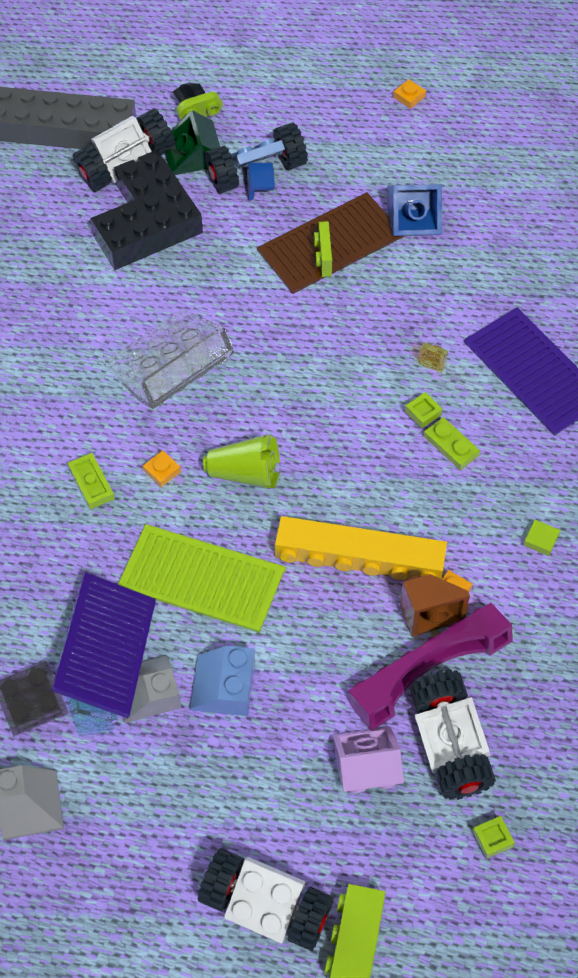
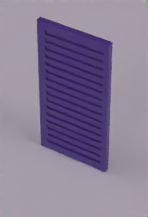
(530, 368)
(104, 645)

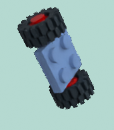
(287, 144)

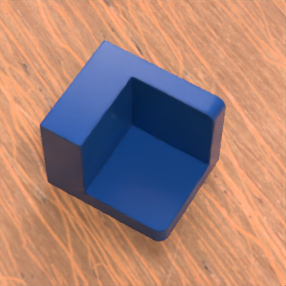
(259, 177)

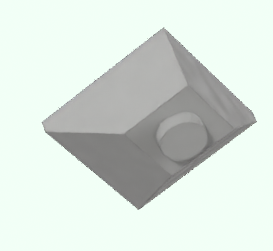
(155, 690)
(29, 802)

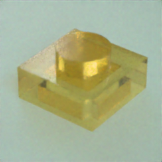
(433, 357)

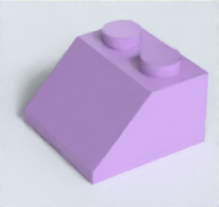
(368, 759)

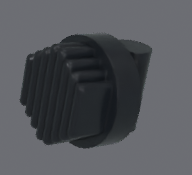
(188, 91)

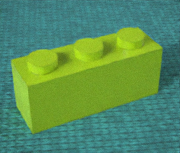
(357, 933)

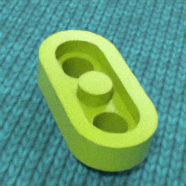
(204, 104)

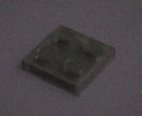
(29, 699)

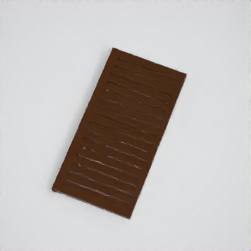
(355, 232)

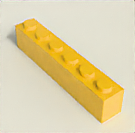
(358, 549)

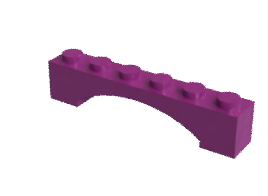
(480, 632)

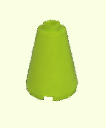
(246, 462)

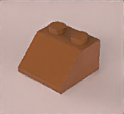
(432, 604)

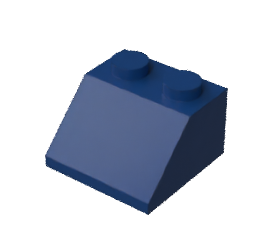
(415, 209)

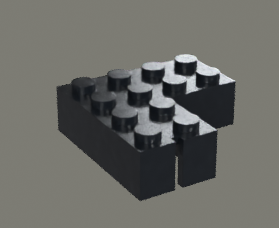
(152, 219)

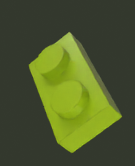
(324, 257)
(451, 443)
(91, 481)

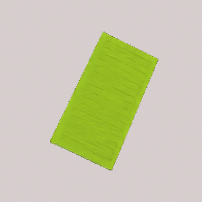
(202, 577)

